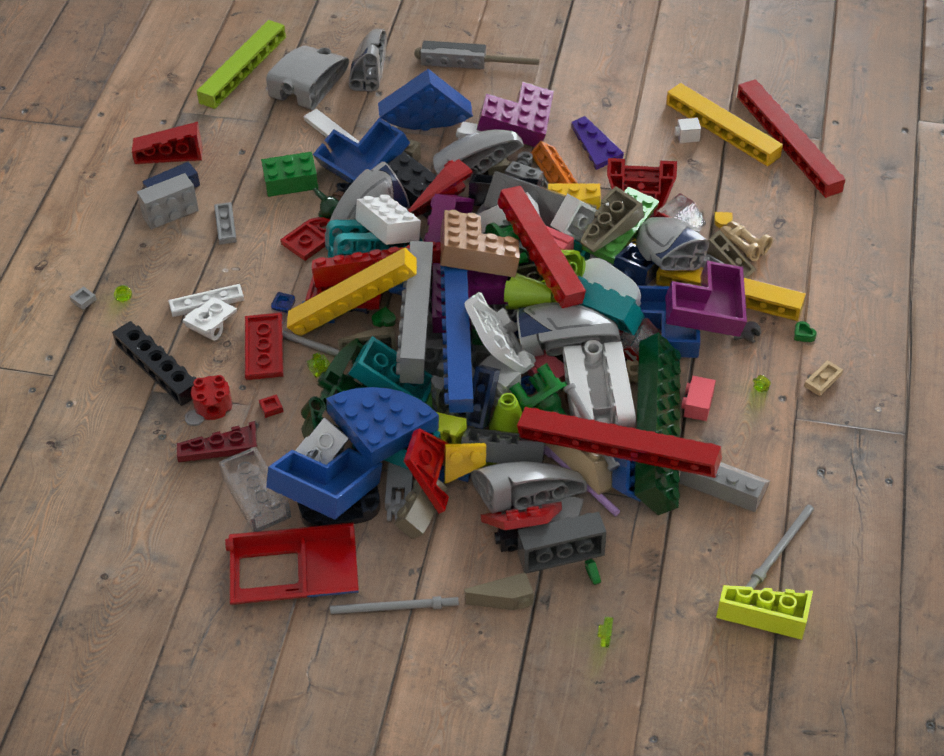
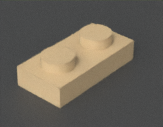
(823, 378)

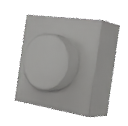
(83, 298)

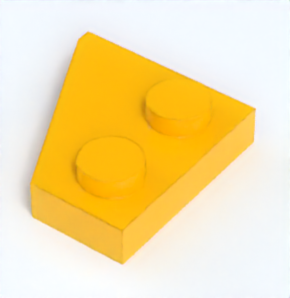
(463, 459)

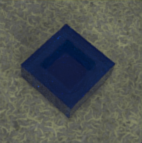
(283, 302)

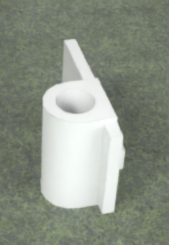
(209, 317)
(323, 442)

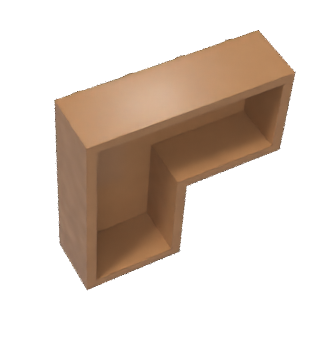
(468, 249)

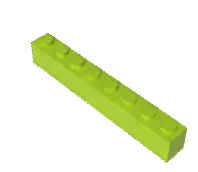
(241, 64)

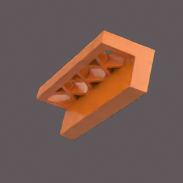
(552, 164)

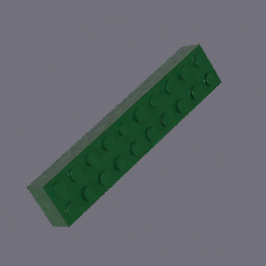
(658, 412)

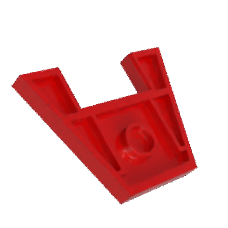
(425, 461)
(515, 519)

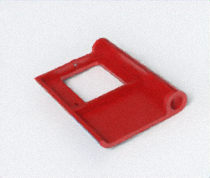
(324, 561)

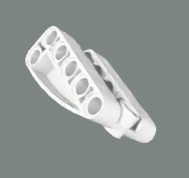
(600, 382)

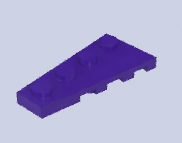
(595, 142)

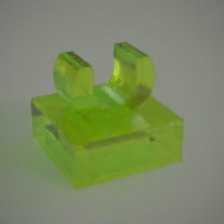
(318, 364)

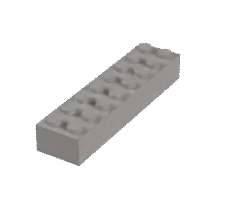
(415, 315)

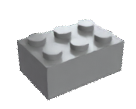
(168, 201)

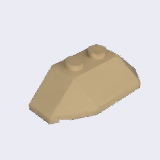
(590, 465)

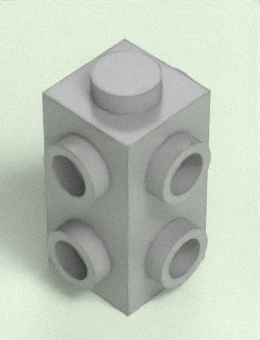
(520, 170)

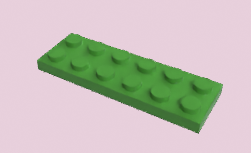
(613, 248)

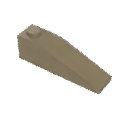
(615, 217)

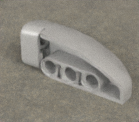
(479, 150)
(525, 484)

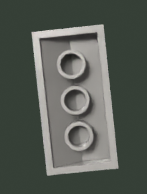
(729, 485)

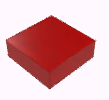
(271, 406)

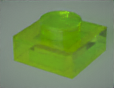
(605, 631)

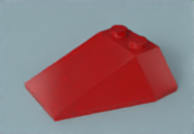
(646, 179)
(447, 182)

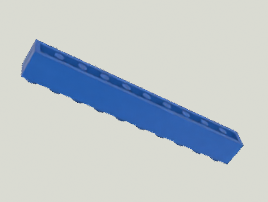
(457, 340)

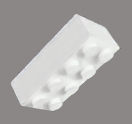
(387, 219)

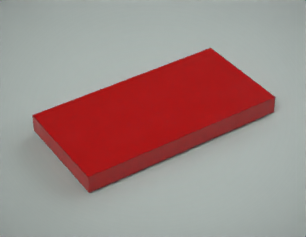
(264, 346)

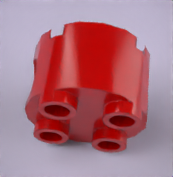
(211, 397)

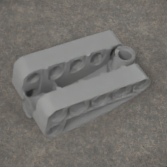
(307, 74)

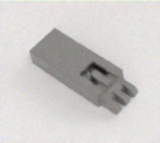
(397, 478)

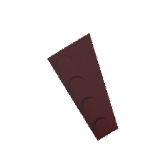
(218, 444)

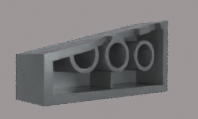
(505, 446)

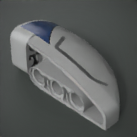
(672, 243)
(552, 327)

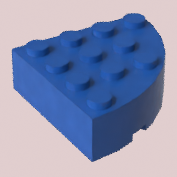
(425, 104)
(380, 420)

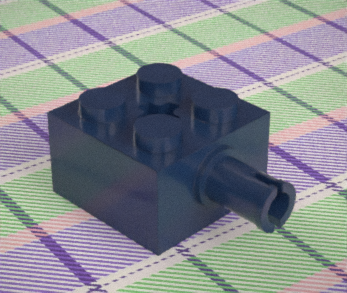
(635, 266)

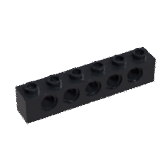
(155, 362)

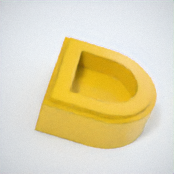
(722, 218)

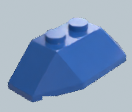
(624, 478)

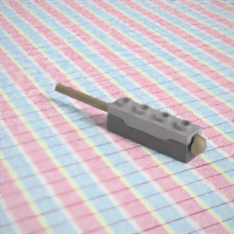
(462, 55)

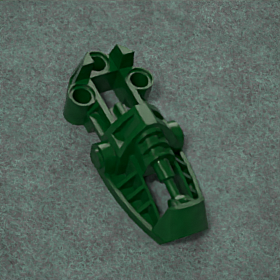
(331, 382)

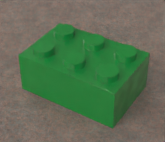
(289, 174)

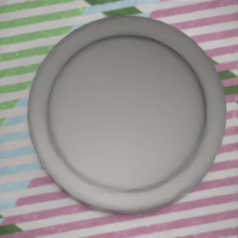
(193, 418)

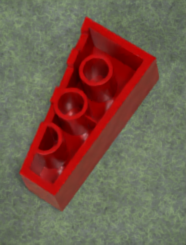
(169, 145)

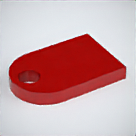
(306, 238)

